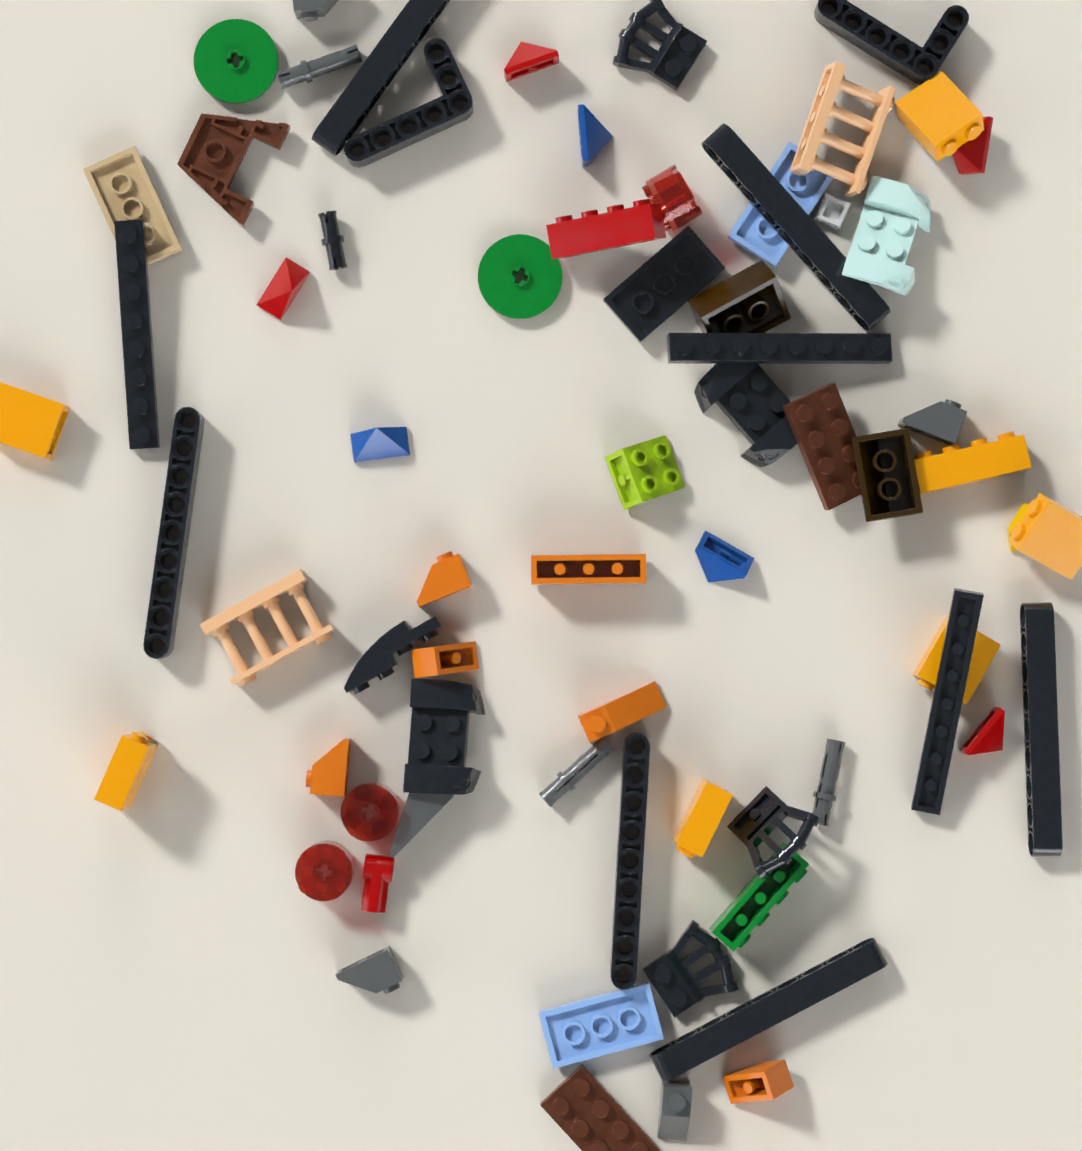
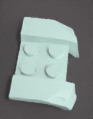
(886, 235)

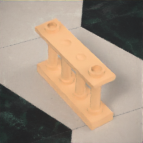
(816, 133)
(244, 613)

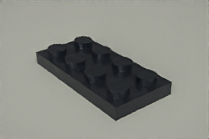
(664, 284)

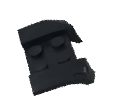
(752, 405)
(441, 737)

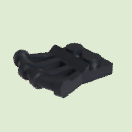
(675, 55)
(760, 819)
(674, 981)

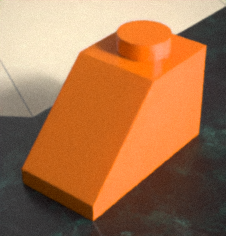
(444, 579)
(445, 659)
(331, 771)
(758, 1082)

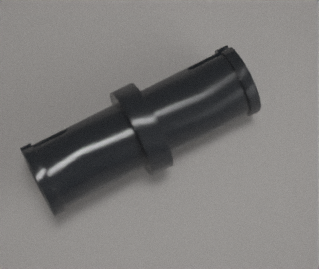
(332, 240)

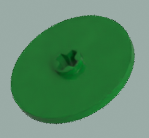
(217, 49)
(509, 257)

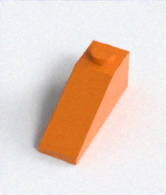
(621, 712)

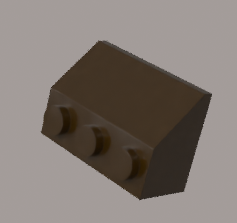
(742, 303)
(887, 475)

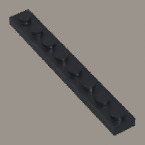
(137, 334)
(779, 348)
(947, 701)

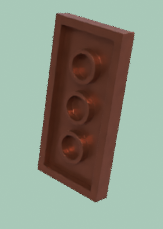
(826, 444)
(593, 1116)

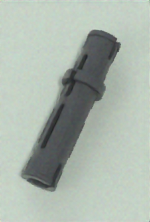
(308, 70)
(828, 777)
(556, 791)

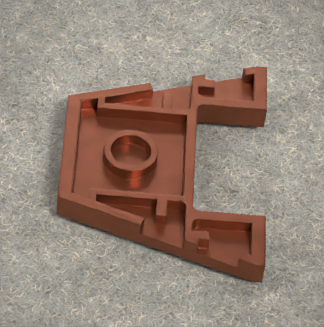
(217, 152)

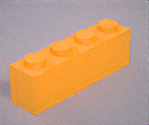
(972, 463)

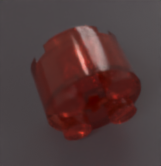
(675, 198)
(356, 819)
(311, 880)

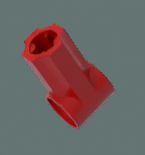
(377, 875)

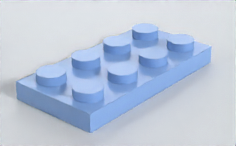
(752, 229)
(601, 1025)

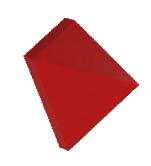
(529, 59)
(972, 155)
(283, 288)
(987, 736)

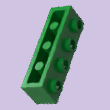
(755, 901)

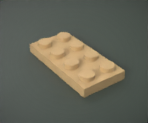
(128, 194)

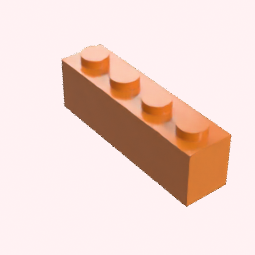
(588, 569)

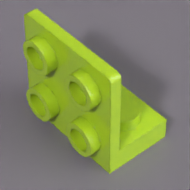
(644, 471)

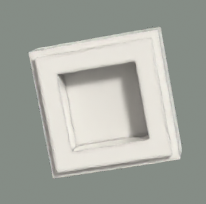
(832, 212)

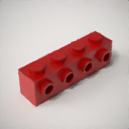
(606, 230)

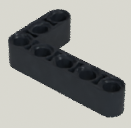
(892, 39)
(418, 115)

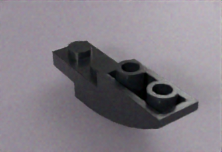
(379, 657)

